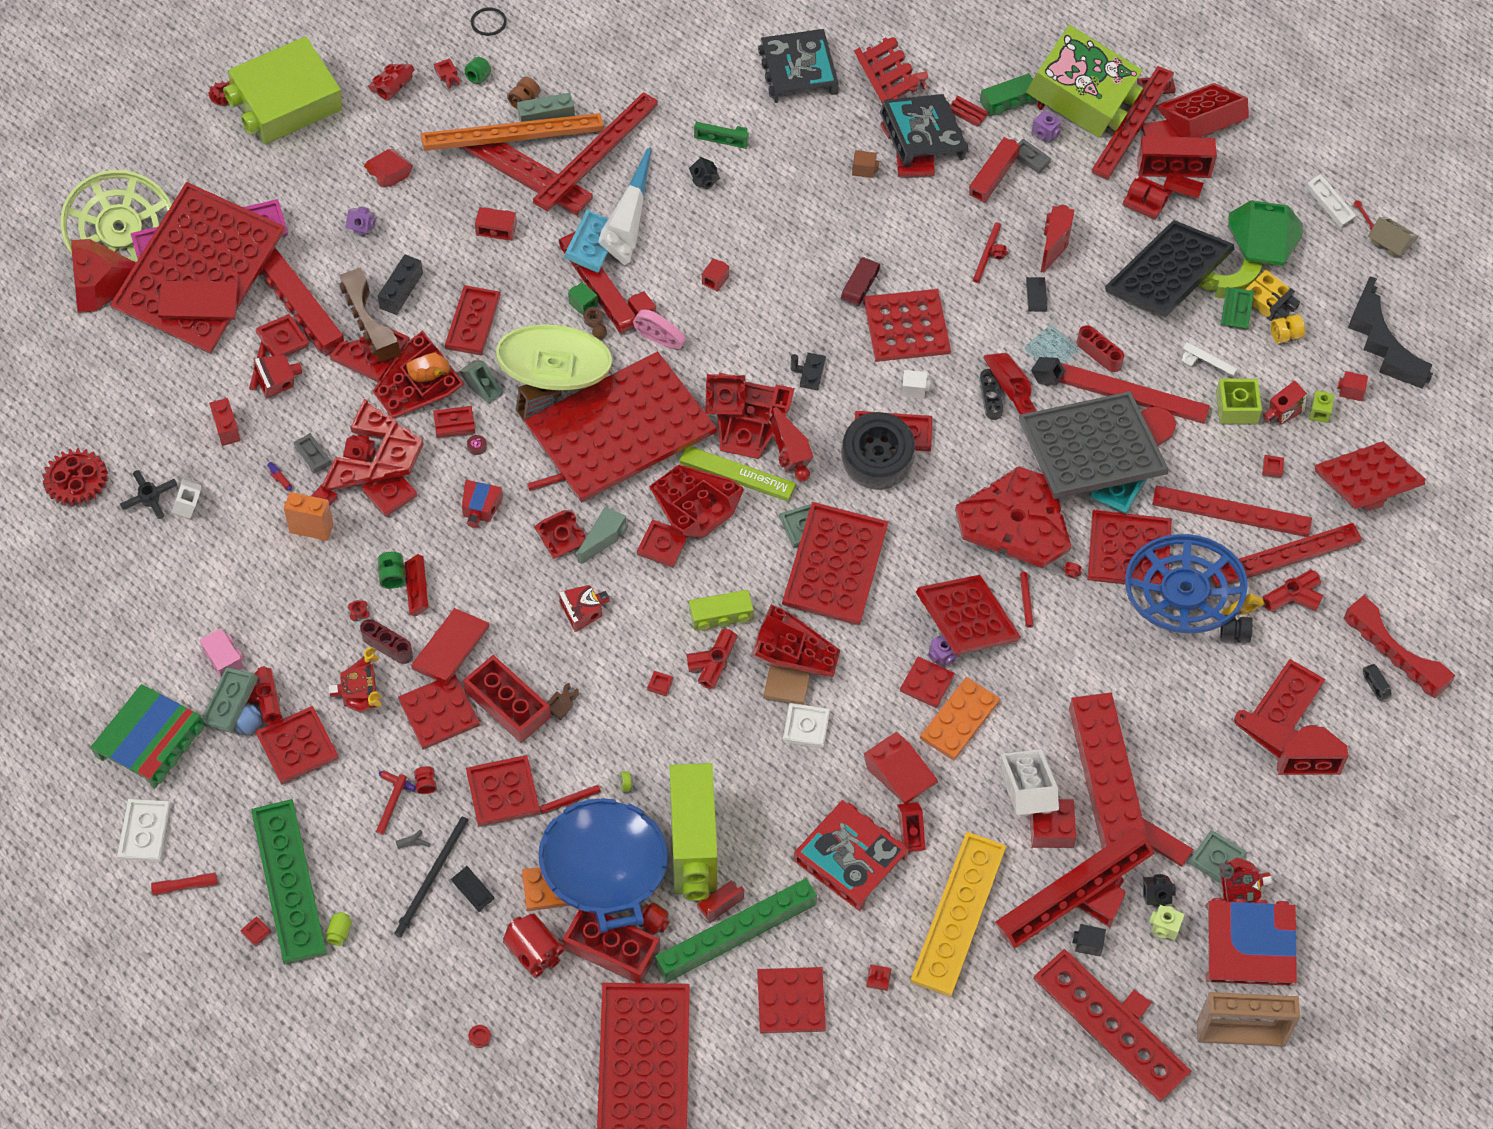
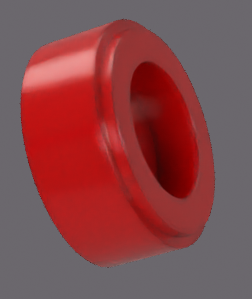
(479, 1036)

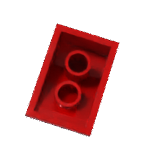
(899, 768)

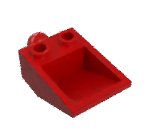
(1057, 233)
(791, 444)

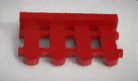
(884, 64)

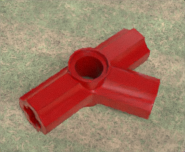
(1303, 592)
(705, 661)
(266, 695)

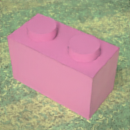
(221, 652)

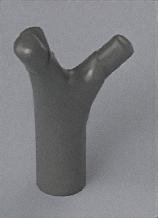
(412, 840)

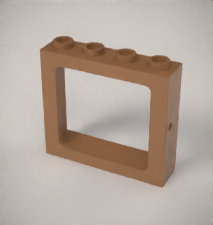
(1280, 1008)

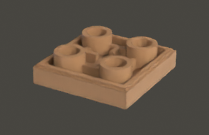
(786, 685)

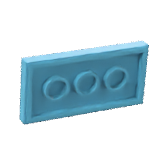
(584, 245)

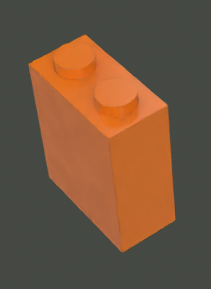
(308, 516)

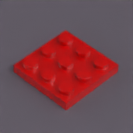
(438, 711)
(297, 745)
(502, 790)
(791, 1000)

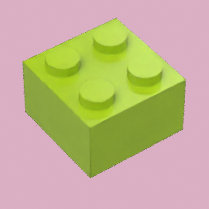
(1238, 401)

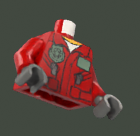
(1242, 880)

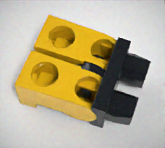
(1272, 296)

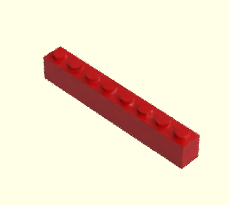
(301, 303)
(1074, 887)

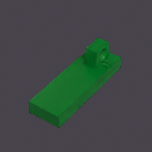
(722, 135)

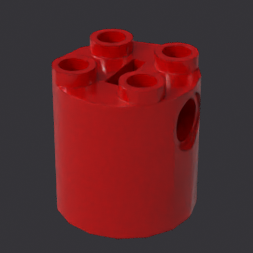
(533, 944)

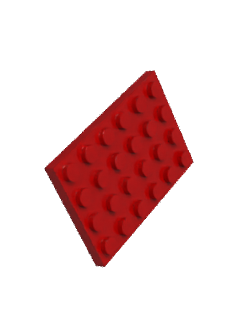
(835, 563)

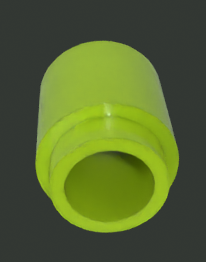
(338, 929)

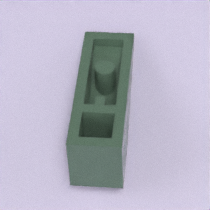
(604, 533)

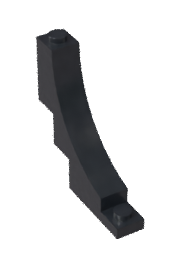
(1397, 360)

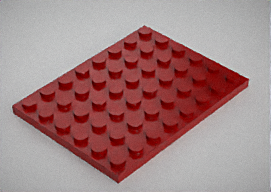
(198, 241)
(620, 426)

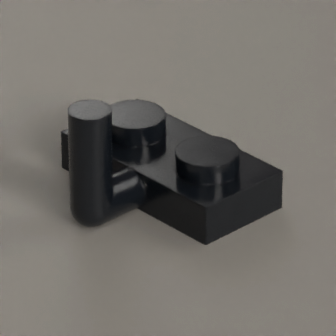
(811, 371)

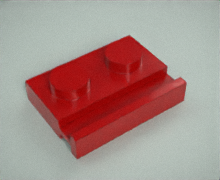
(919, 167)
(1183, 185)
(454, 421)

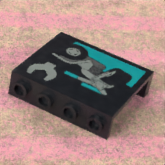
(797, 62)
(922, 127)

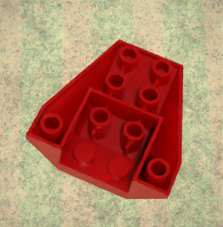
(402, 394)
(696, 499)
(793, 645)

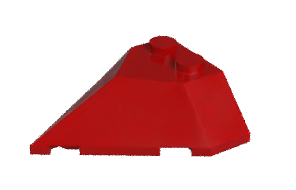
(97, 274)

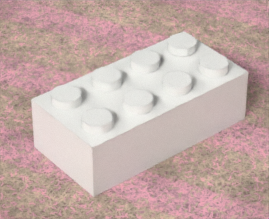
(1029, 782)

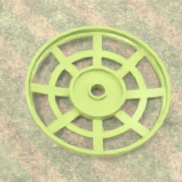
(113, 213)

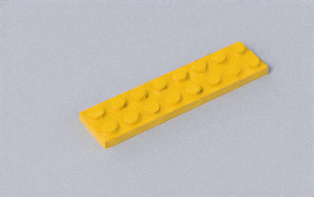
(958, 914)

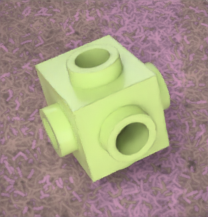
(1166, 922)

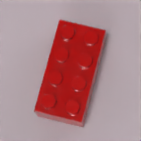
(1176, 155)
(507, 698)
(620, 950)

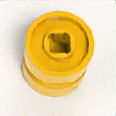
(1286, 329)

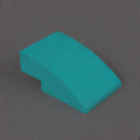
(1120, 496)

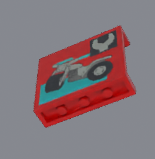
(850, 854)

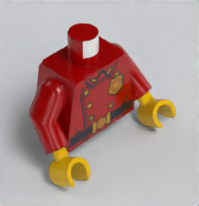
(358, 684)

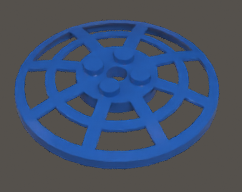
(1189, 577)

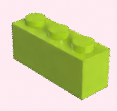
(721, 610)

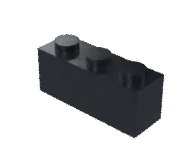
(400, 284)

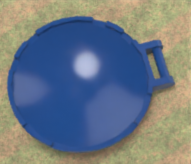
(603, 859)

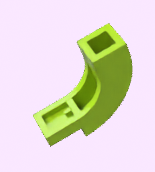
(1241, 280)

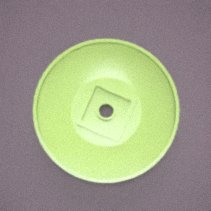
(553, 357)

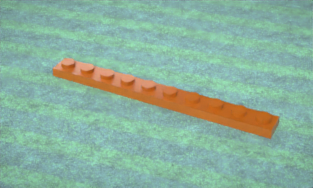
(511, 132)

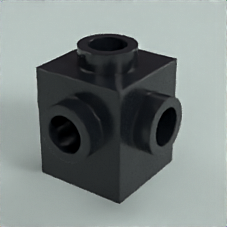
(704, 173)
(1158, 890)

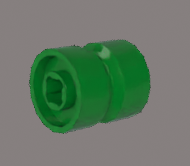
(391, 570)

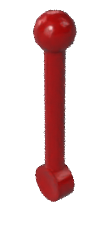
(1358, 204)

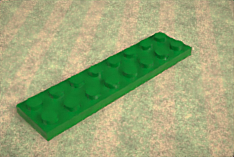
(288, 882)

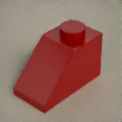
(911, 826)

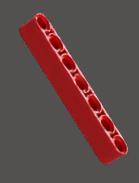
(606, 292)

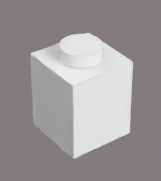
(915, 384)

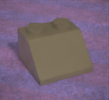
(1392, 236)

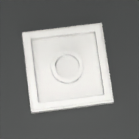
(806, 725)

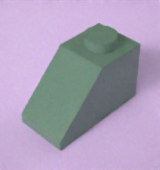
(481, 380)

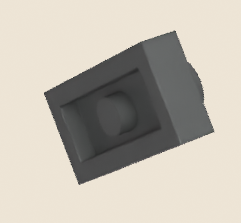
(1032, 156)
(312, 453)

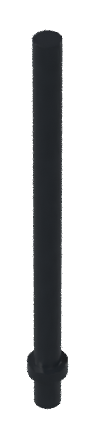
(405, 922)

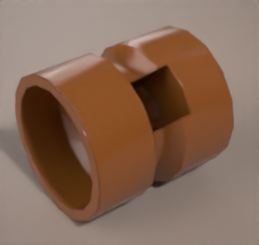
(525, 90)

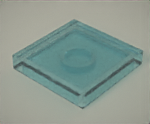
(1051, 344)

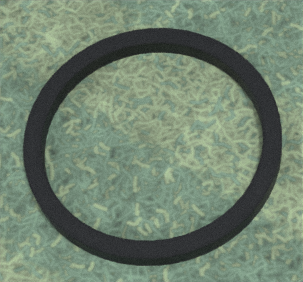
(490, 33)

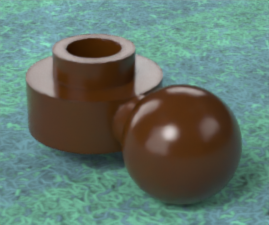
(599, 330)

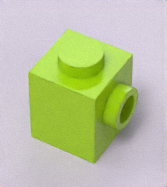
(1321, 406)

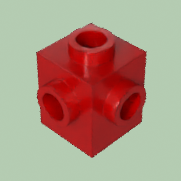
(359, 448)

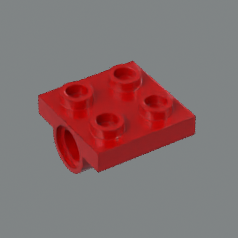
(391, 80)
(1146, 197)

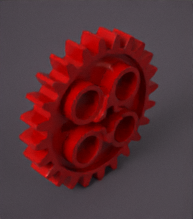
(75, 477)

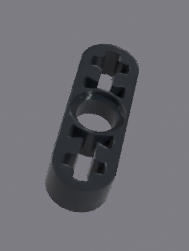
(988, 401)

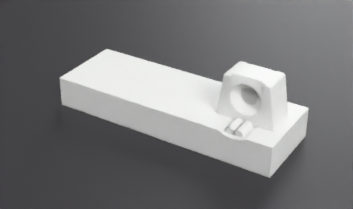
(1330, 200)
(1193, 353)

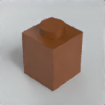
(865, 164)

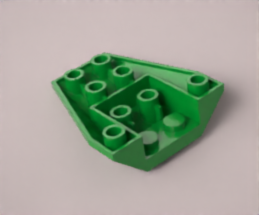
(1265, 231)

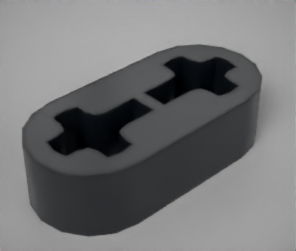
(1377, 682)

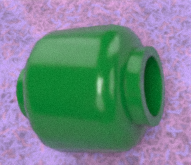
(477, 70)

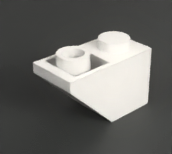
(186, 499)

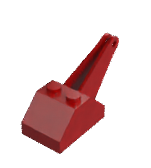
(1300, 752)

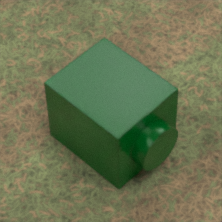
(582, 298)

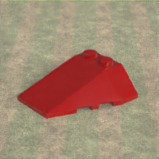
(751, 432)

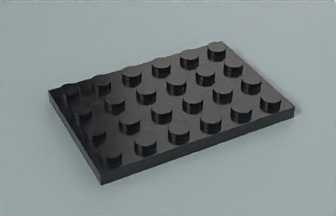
(1169, 268)

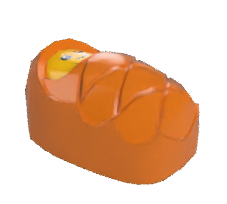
(428, 367)

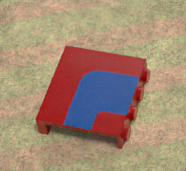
(1251, 942)

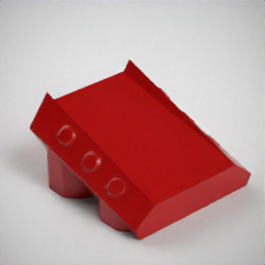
(389, 168)
(725, 394)
(560, 533)

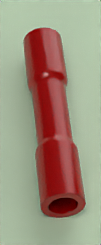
(198, 881)

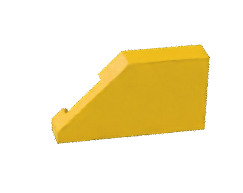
(1251, 603)

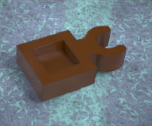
(562, 703)

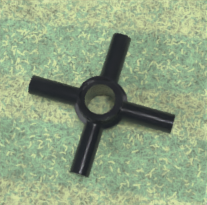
(148, 500)

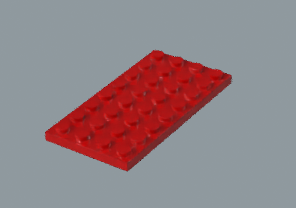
(643, 1056)

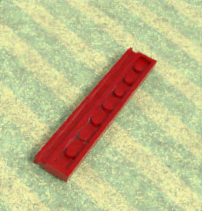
(527, 172)

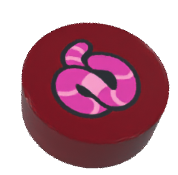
(476, 444)

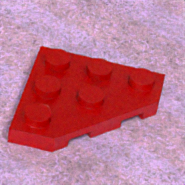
(358, 357)

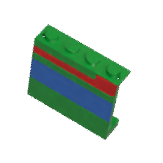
(148, 735)

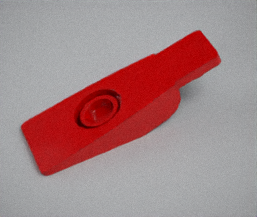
(1011, 380)

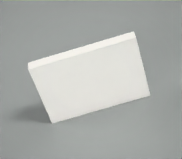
(144, 830)

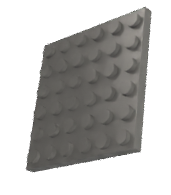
(1093, 445)

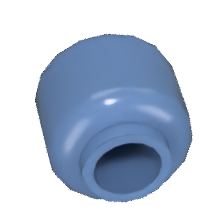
(249, 720)

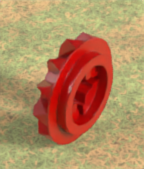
(215, 95)

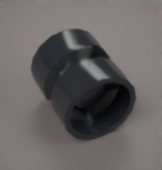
(1239, 629)

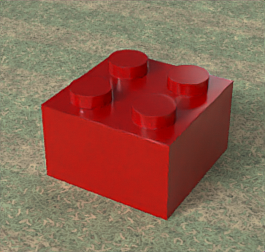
(1054, 828)

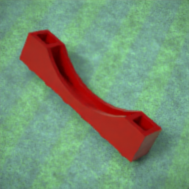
(1427, 673)

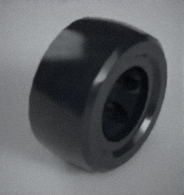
(874, 470)

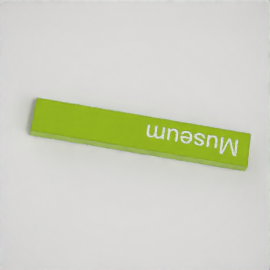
(739, 473)

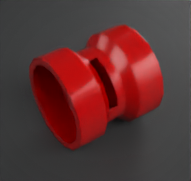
(425, 780)

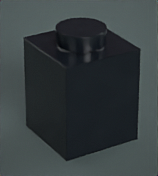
(1048, 370)
(1089, 940)

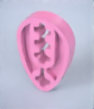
(658, 329)

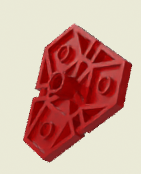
(1019, 514)

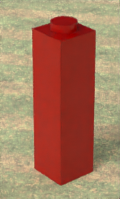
(994, 169)

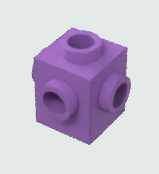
(1046, 126)
(360, 220)
(941, 652)

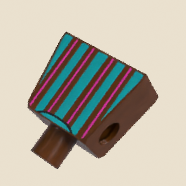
(534, 399)

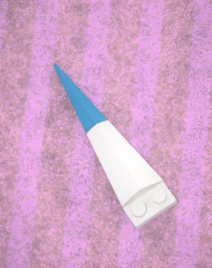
(622, 227)

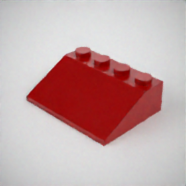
(1204, 110)

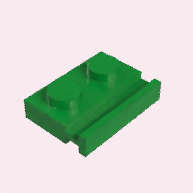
(1237, 307)

